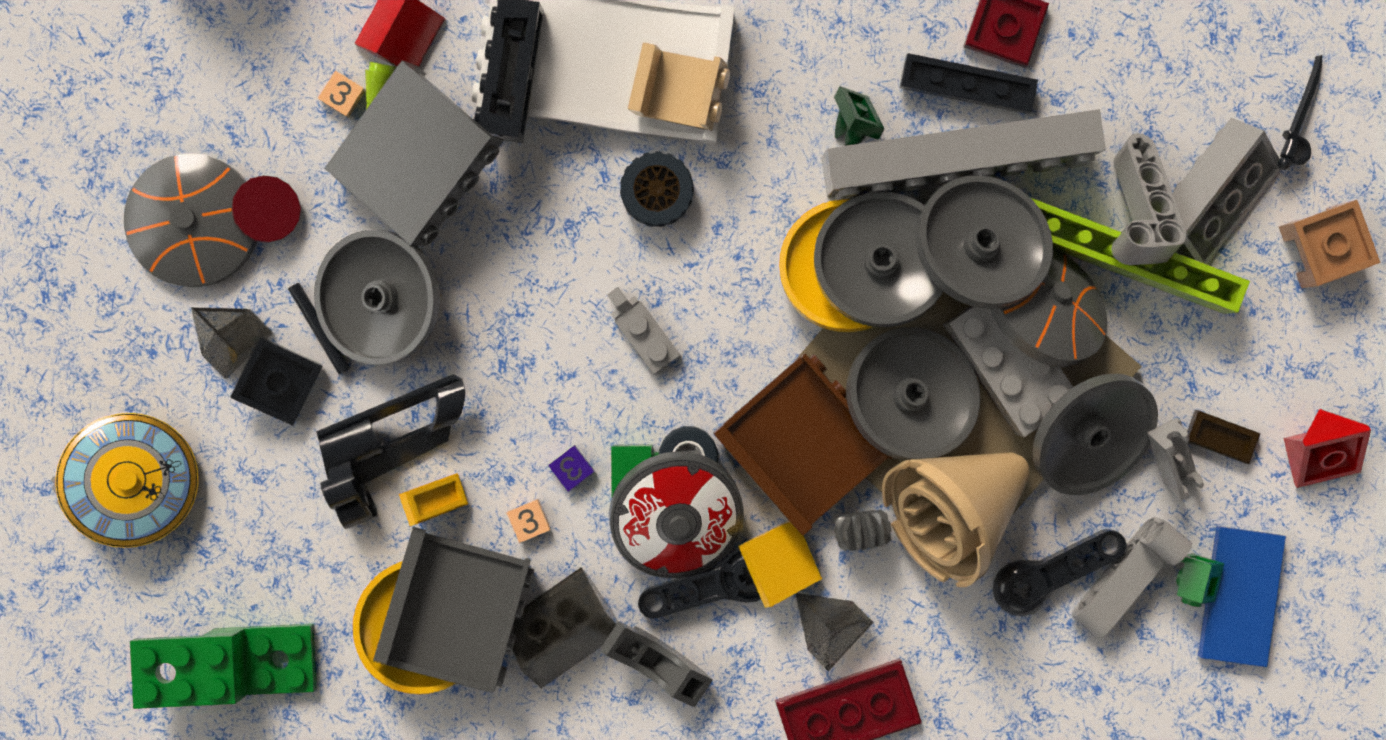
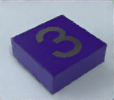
(571, 468)

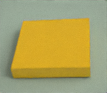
(780, 563)

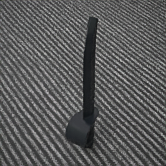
(1296, 148)

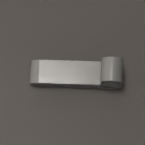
(1156, 222)
(1129, 575)

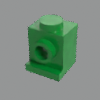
(1199, 580)

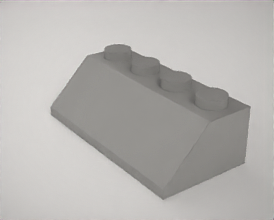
(1223, 187)

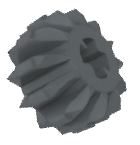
(862, 530)

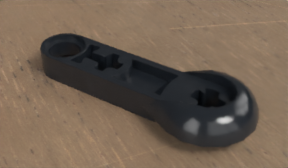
(1050, 573)
(708, 586)

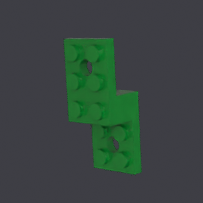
(222, 665)

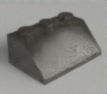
(561, 628)

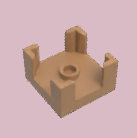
(1331, 244)

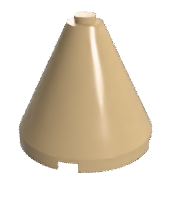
(955, 510)

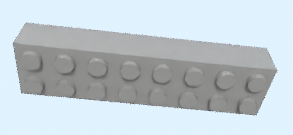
(963, 153)

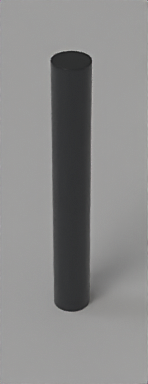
(310, 315)

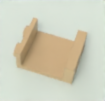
(678, 88)

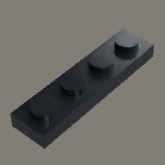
(968, 83)

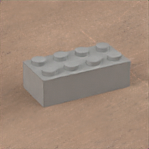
(1015, 382)

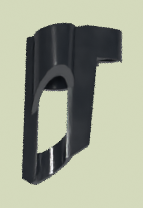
(356, 456)

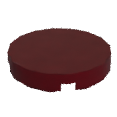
(265, 209)

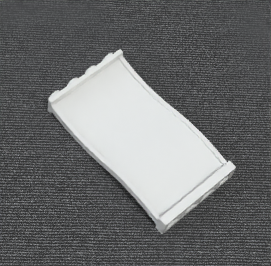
(593, 53)

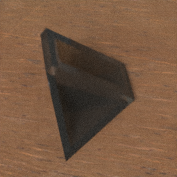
(228, 336)
(830, 626)

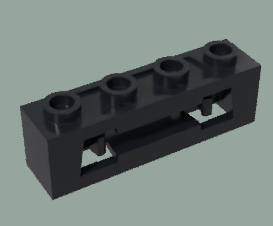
(517, 15)

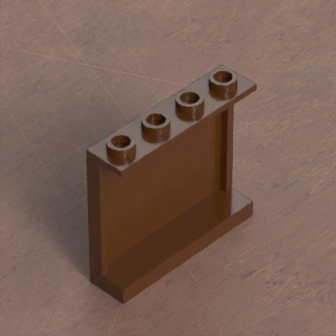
(800, 442)

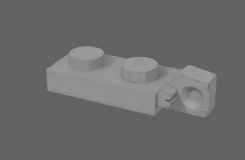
(642, 331)

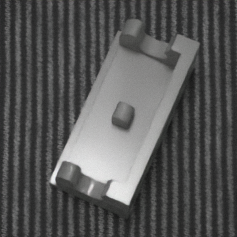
(1174, 457)

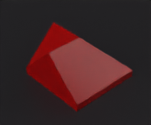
(1327, 450)

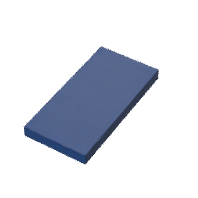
(1242, 617)

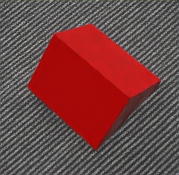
(400, 31)

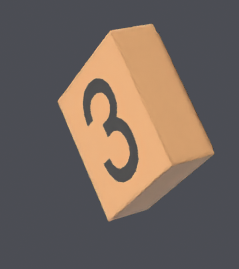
(341, 94)
(528, 520)

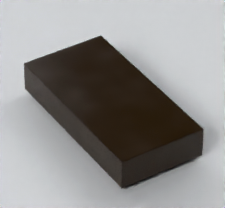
(1222, 437)

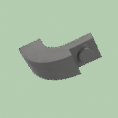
(658, 662)

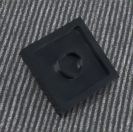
(276, 381)

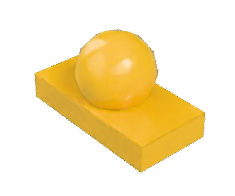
(433, 499)

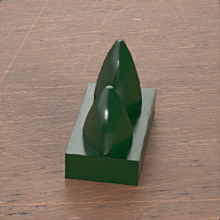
(856, 117)

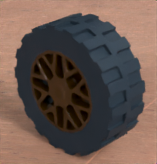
(657, 189)

